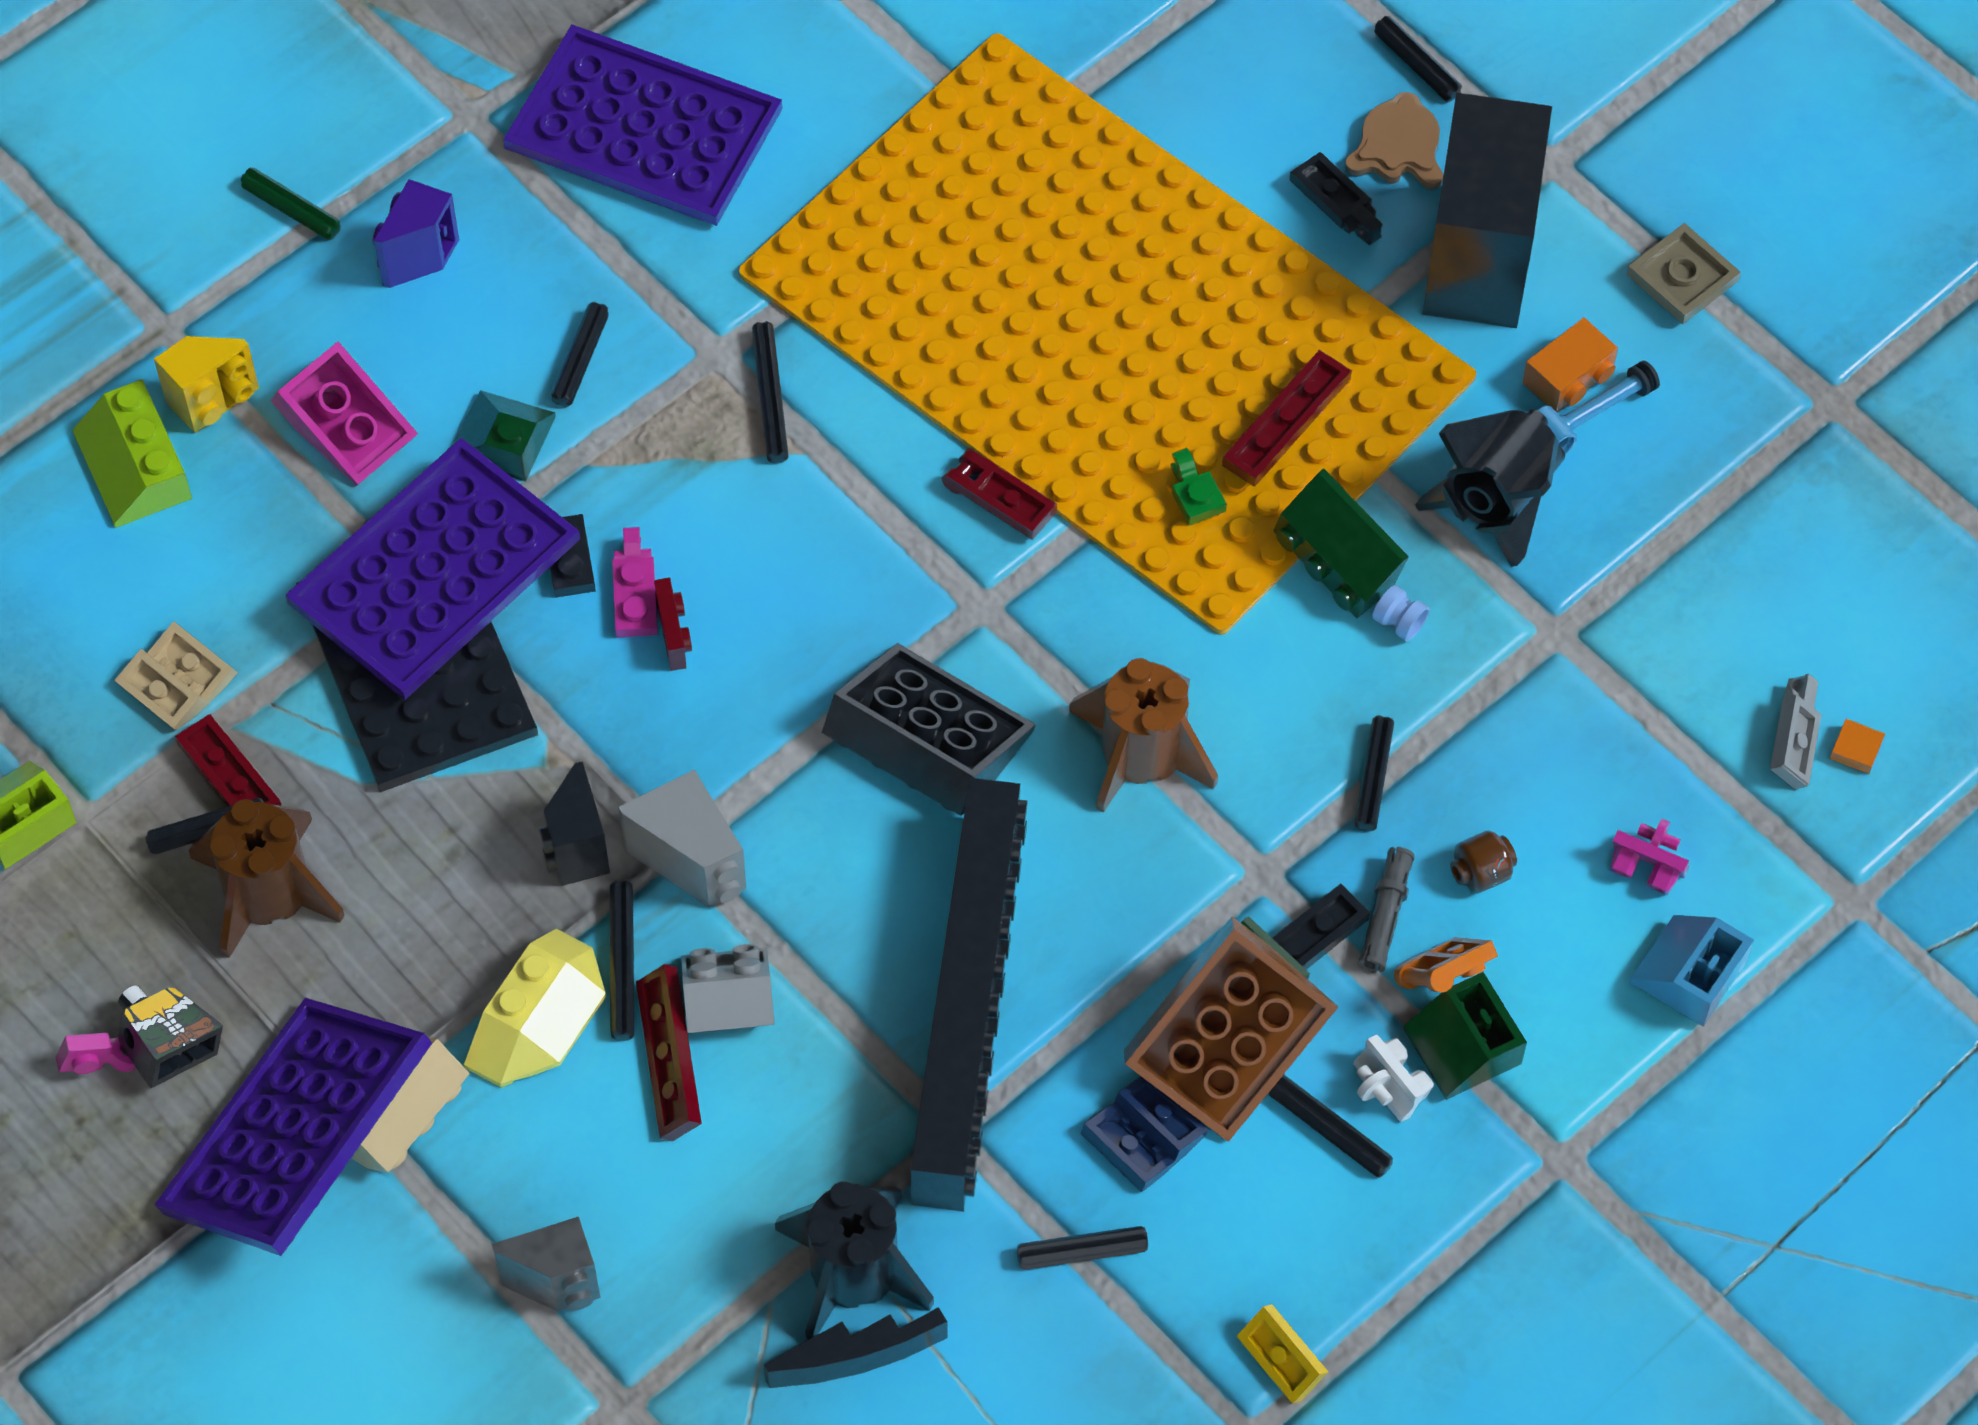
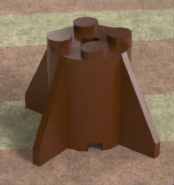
(261, 868)

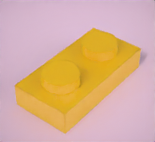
(1282, 1354)

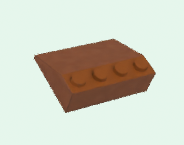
(1229, 1029)

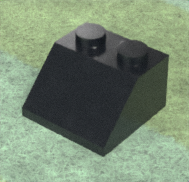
(573, 831)

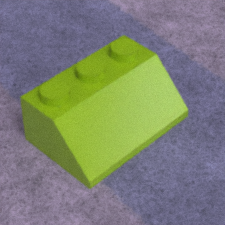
(131, 455)

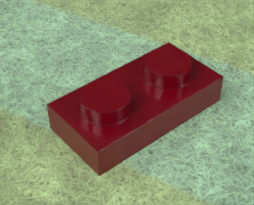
(676, 639)

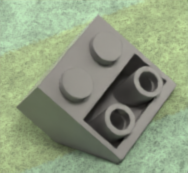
(727, 989)

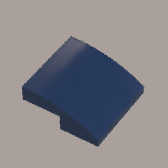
(1143, 1133)

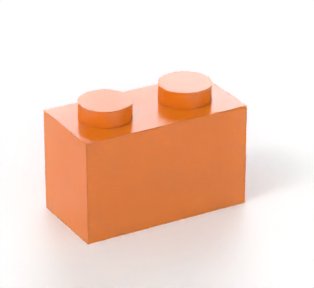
(1570, 365)

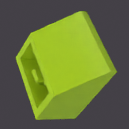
(30, 812)

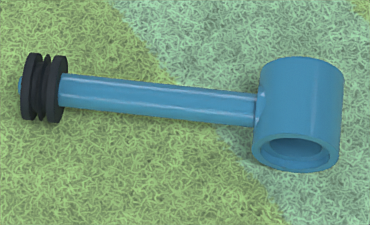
(1640, 379)

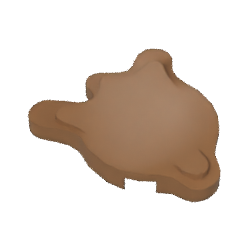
(1397, 140)

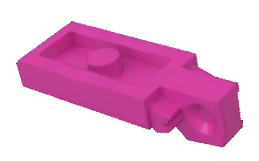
(634, 588)

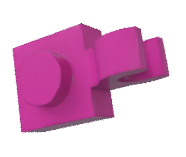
(90, 1052)

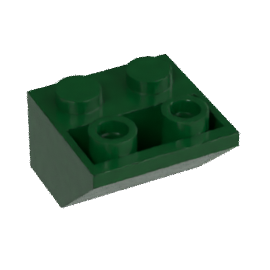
(1466, 1036)

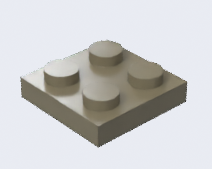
(1683, 273)

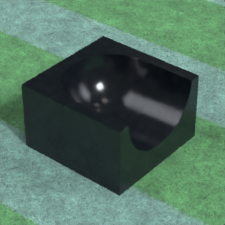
(1487, 210)

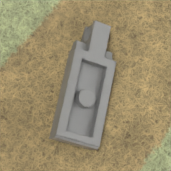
(1797, 732)

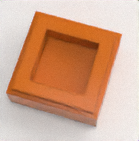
(1857, 746)

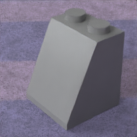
(685, 839)

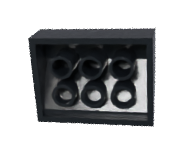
(925, 726)

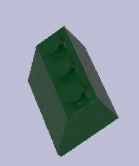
(1340, 544)

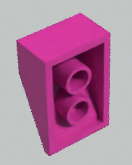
(344, 414)

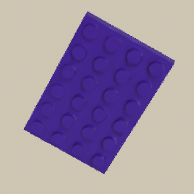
(643, 124)
(432, 568)
(293, 1125)

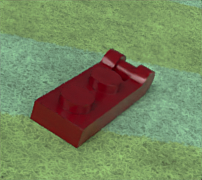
(1000, 493)

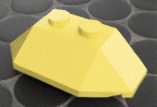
(537, 1010)

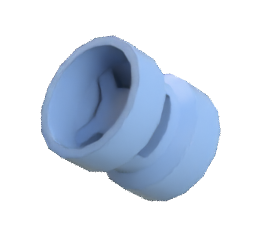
(1399, 611)

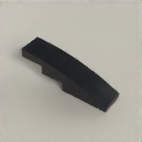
(840, 1355)

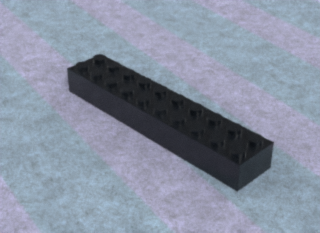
(969, 996)

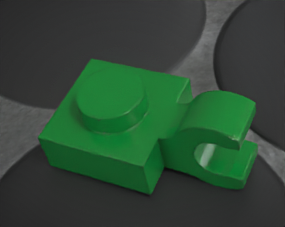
(1195, 494)

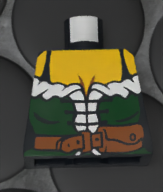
(165, 1033)

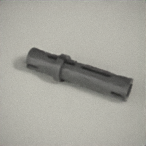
(1390, 892)

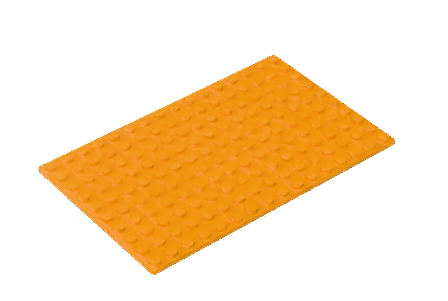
(1092, 313)

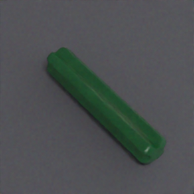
(290, 203)

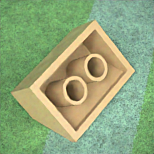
(413, 1109)

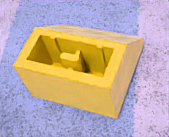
(206, 378)

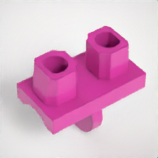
(1667, 865)

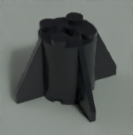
(1498, 475)
(853, 1250)

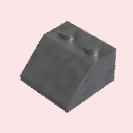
(550, 1266)

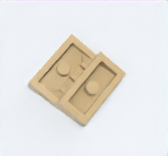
(176, 676)

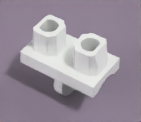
(1387, 1079)

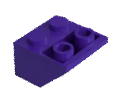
(416, 234)

